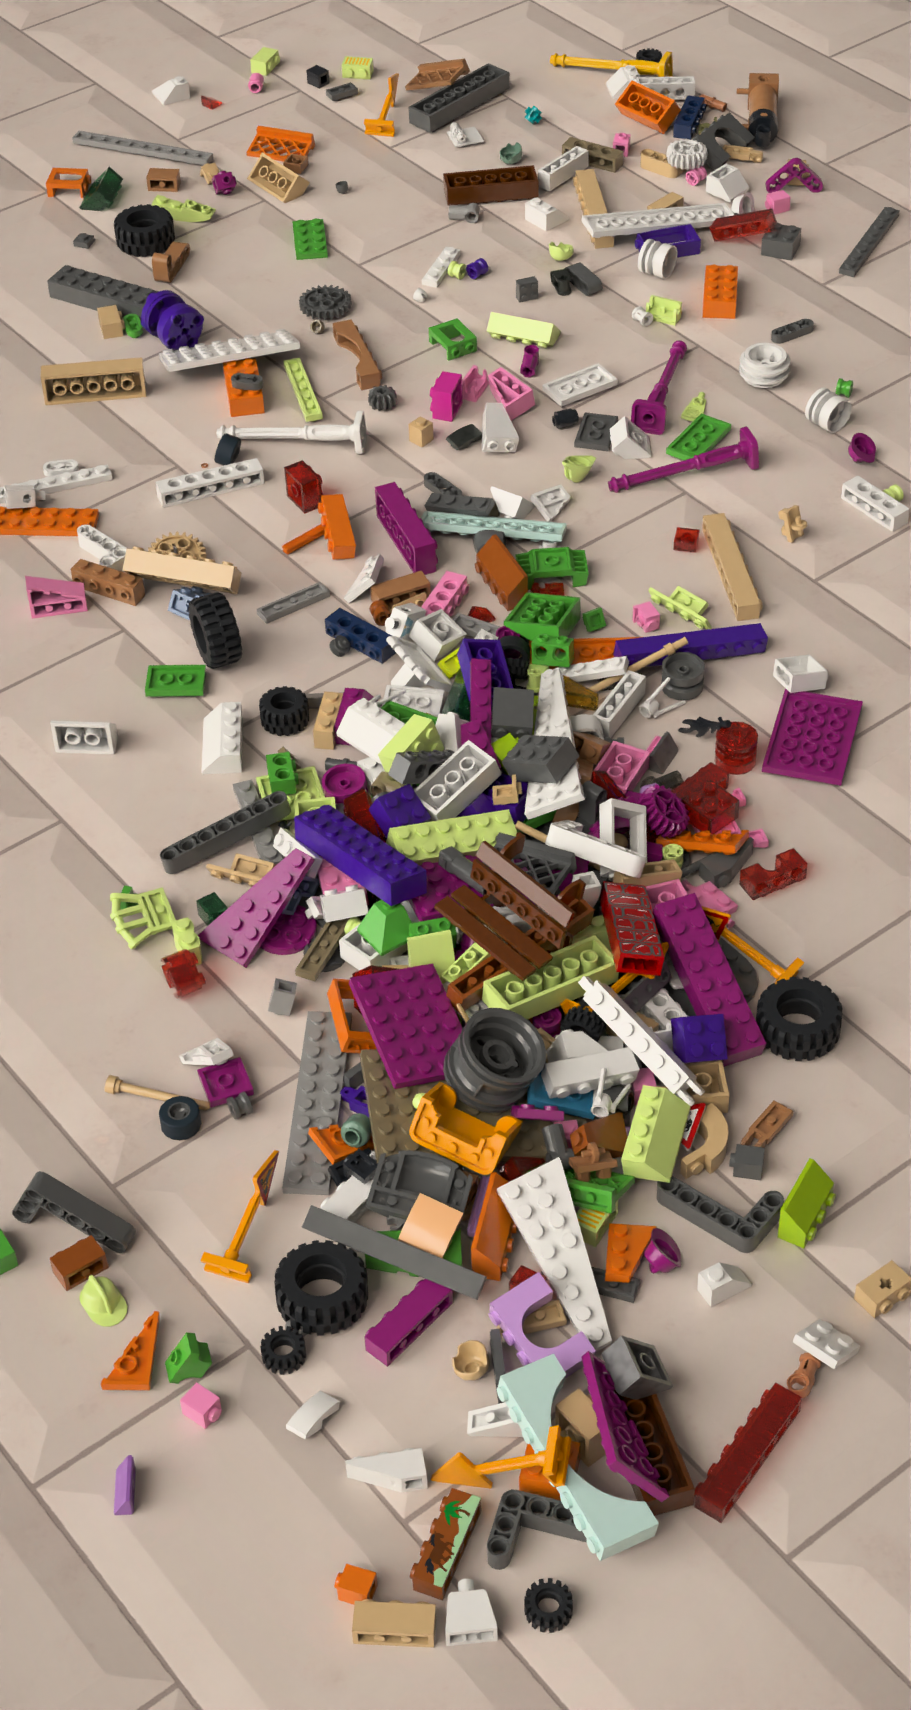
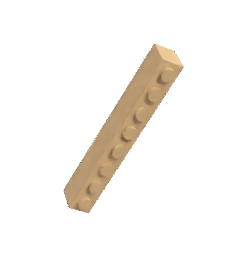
(591, 201)
(731, 567)

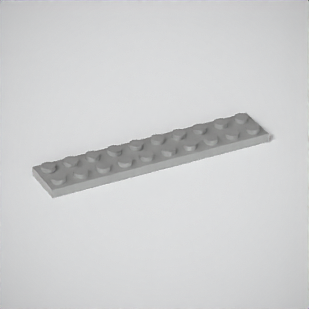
(315, 1105)

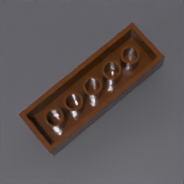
(491, 185)
(663, 1455)

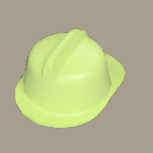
(103, 1301)

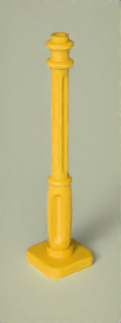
(661, 69)

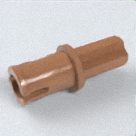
(714, 103)

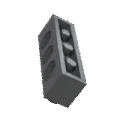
(417, 766)

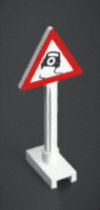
(697, 1110)

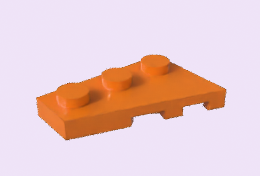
(625, 1249)

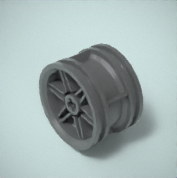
(494, 1060)

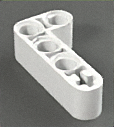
(101, 546)

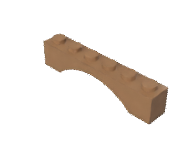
(348, 337)

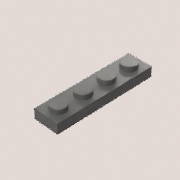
(459, 504)

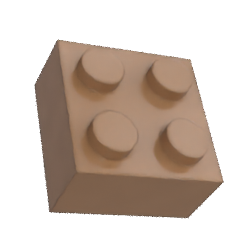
(296, 163)

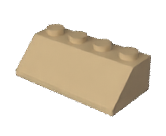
(277, 179)

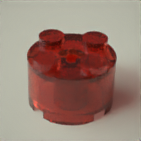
(182, 972)

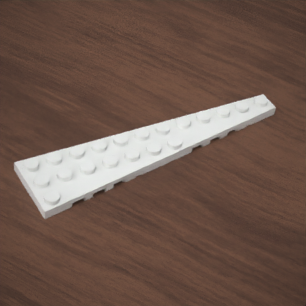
(553, 720)

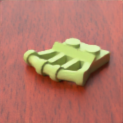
(154, 908)

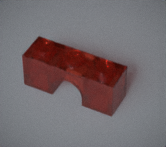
(760, 882)

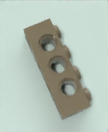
(599, 155)

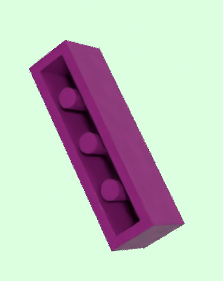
(407, 1320)

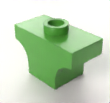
(188, 1359)

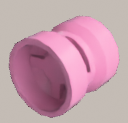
(695, 176)

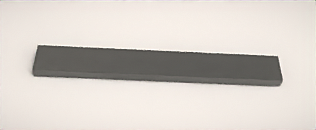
(394, 1252)

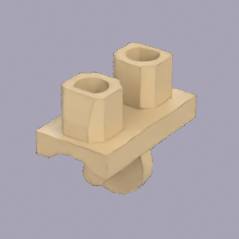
(793, 524)

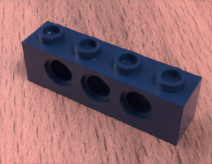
(689, 117)
(360, 634)

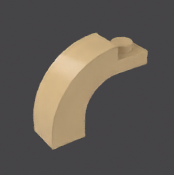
(713, 1152)

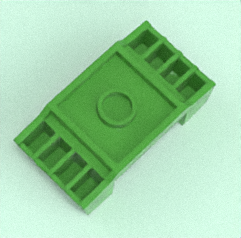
(554, 563)

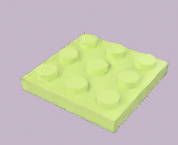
(308, 788)

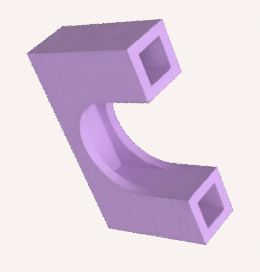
(515, 1306)

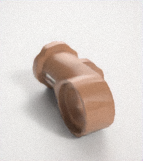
(804, 1374)

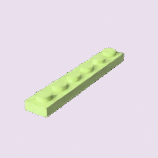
(303, 389)

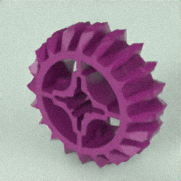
(664, 811)

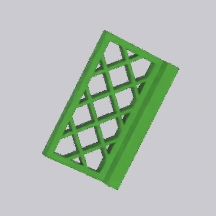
(594, 1193)

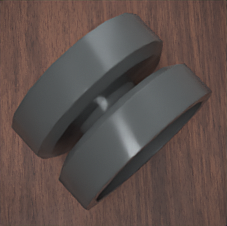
(685, 675)

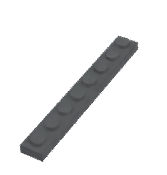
(869, 241)

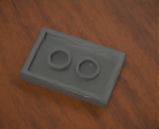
(595, 431)

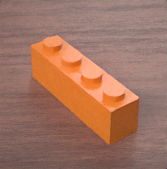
(337, 526)

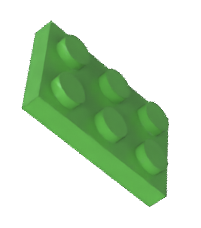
(175, 680)

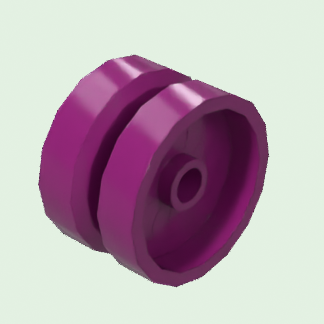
(343, 782)

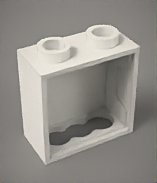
(800, 673)

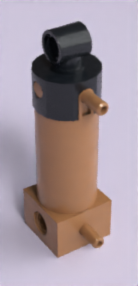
(762, 107)

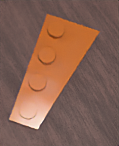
(708, 842)

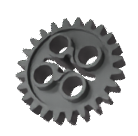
(325, 302)

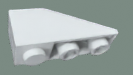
(395, 1471)

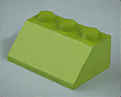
(806, 1205)

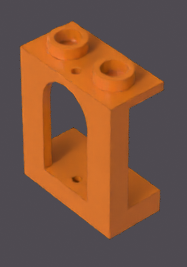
(54, 182)

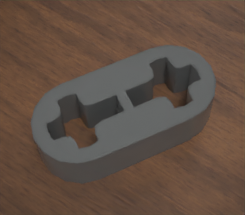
(247, 381)

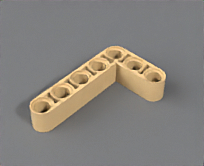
(658, 163)

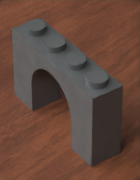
(729, 129)

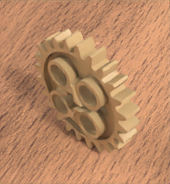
(183, 544)

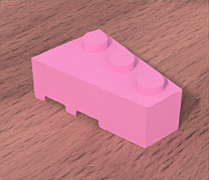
(511, 392)
(54, 596)

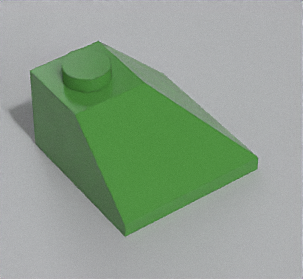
(385, 927)

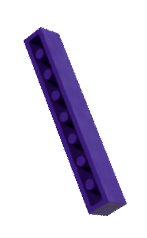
(703, 643)

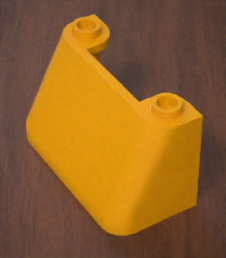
(460, 1135)

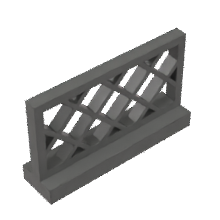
(544, 855)

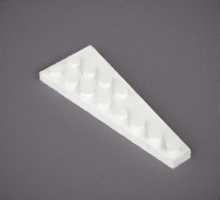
(548, 1223)

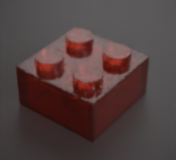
(686, 539)

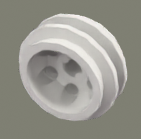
(764, 365)

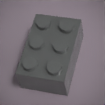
(540, 758)

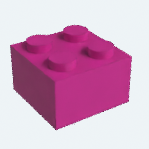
(446, 396)

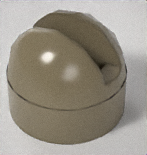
(315, 324)

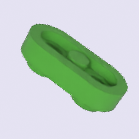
(133, 325)

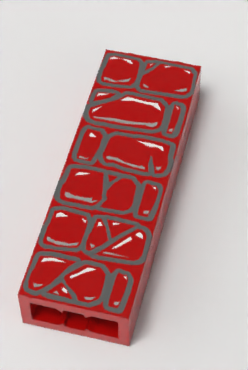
(631, 929)

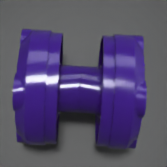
(171, 320)

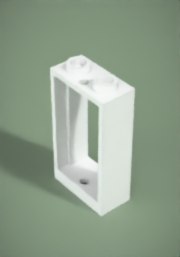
(637, 817)

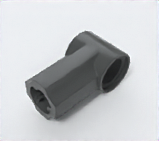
(557, 1145)

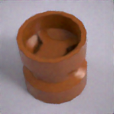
(380, 612)

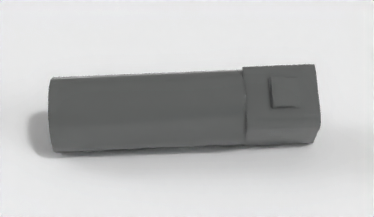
(460, 866)

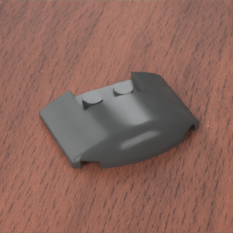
(409, 1173)

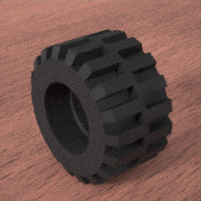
(284, 711)

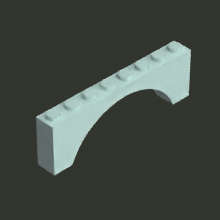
(605, 1520)

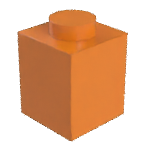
(355, 1584)

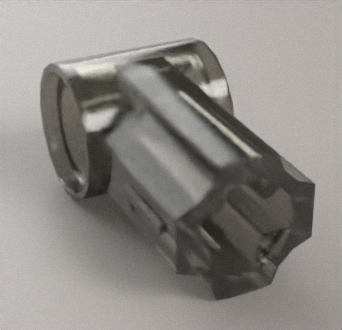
(669, 780)

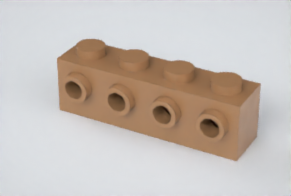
(108, 582)

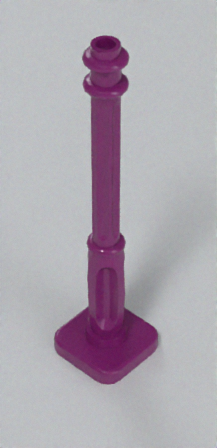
(651, 413)
(745, 449)

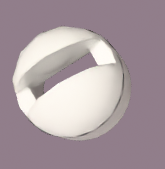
(419, 295)

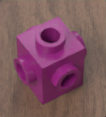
(224, 182)

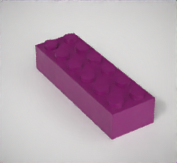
(406, 528)

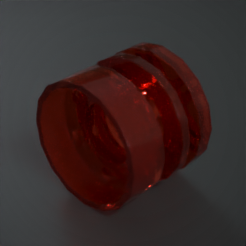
(736, 748)

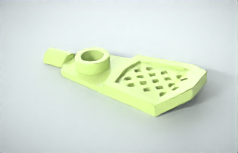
(694, 408)

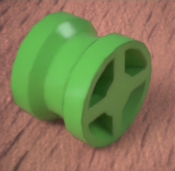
(844, 387)

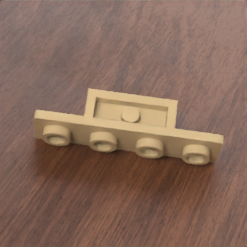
(243, 869)

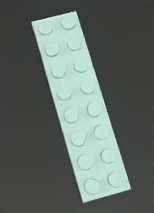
(514, 528)

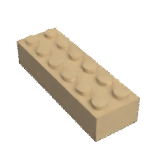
(93, 381)
(181, 570)

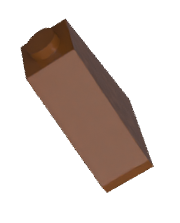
(605, 1132)

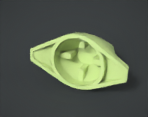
(577, 467)

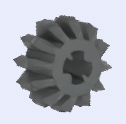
(382, 398)

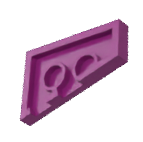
(476, 734)

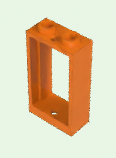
(349, 1040)

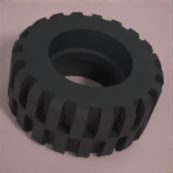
(144, 230)
(215, 630)
(804, 998)
(326, 1312)

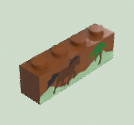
(446, 1544)

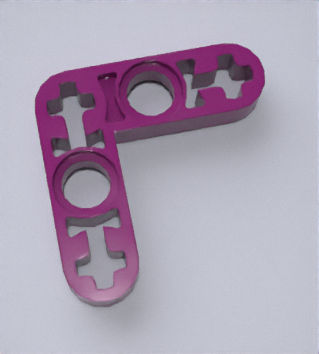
(794, 172)

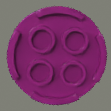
(290, 933)

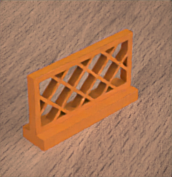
(280, 138)

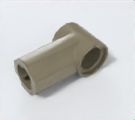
(384, 783)

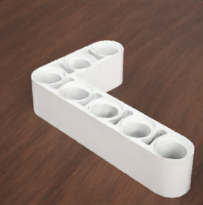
(569, 837)

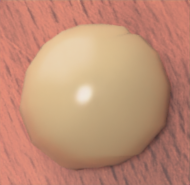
(471, 1360)

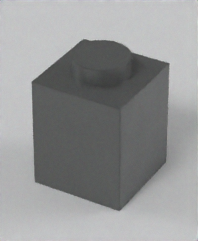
(747, 1162)

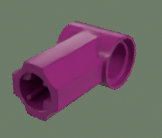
(530, 360)

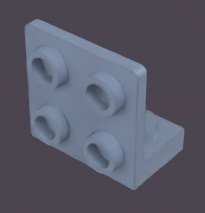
(181, 598)

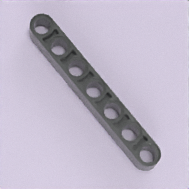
(225, 832)

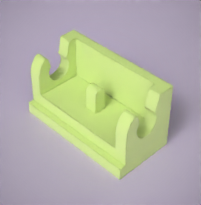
(664, 309)

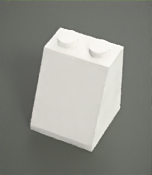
(449, 730)

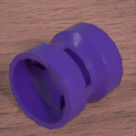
(477, 268)

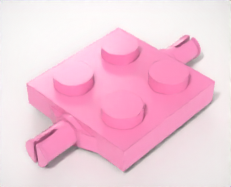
(712, 898)

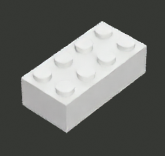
(457, 782)
(361, 954)

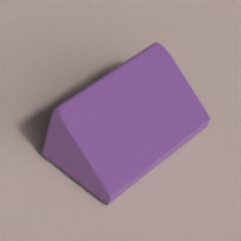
(125, 1487)

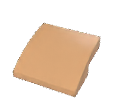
(430, 1226)

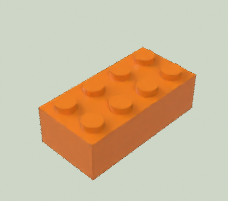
(647, 107)
(720, 291)
(242, 401)

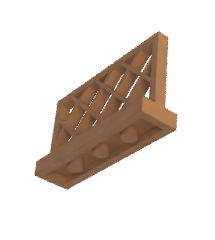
(438, 74)

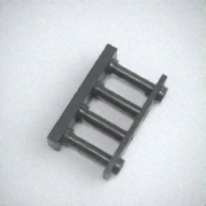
(641, 991)

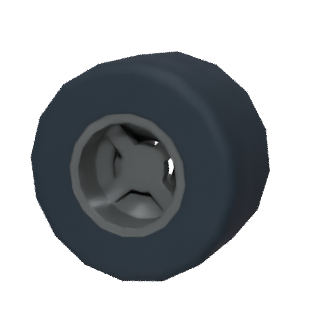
(227, 449)
(180, 1118)

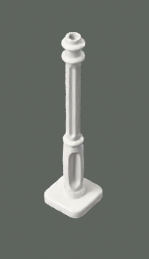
(356, 432)

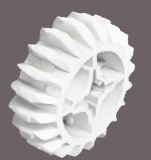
(686, 154)

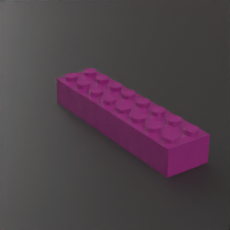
(707, 974)

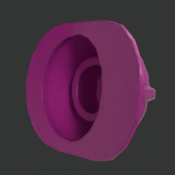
(862, 448)
(662, 1252)

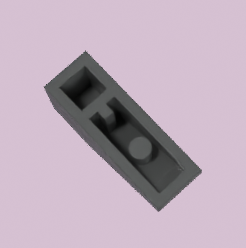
(723, 868)

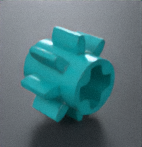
(533, 114)

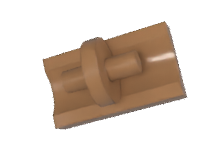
(592, 1160)

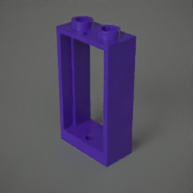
(684, 233)

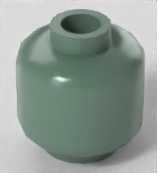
(356, 1130)

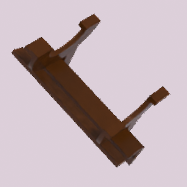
(503, 894)

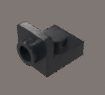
(360, 1166)

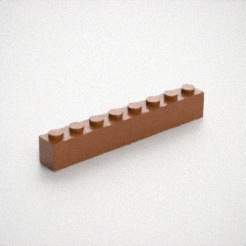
(469, 987)

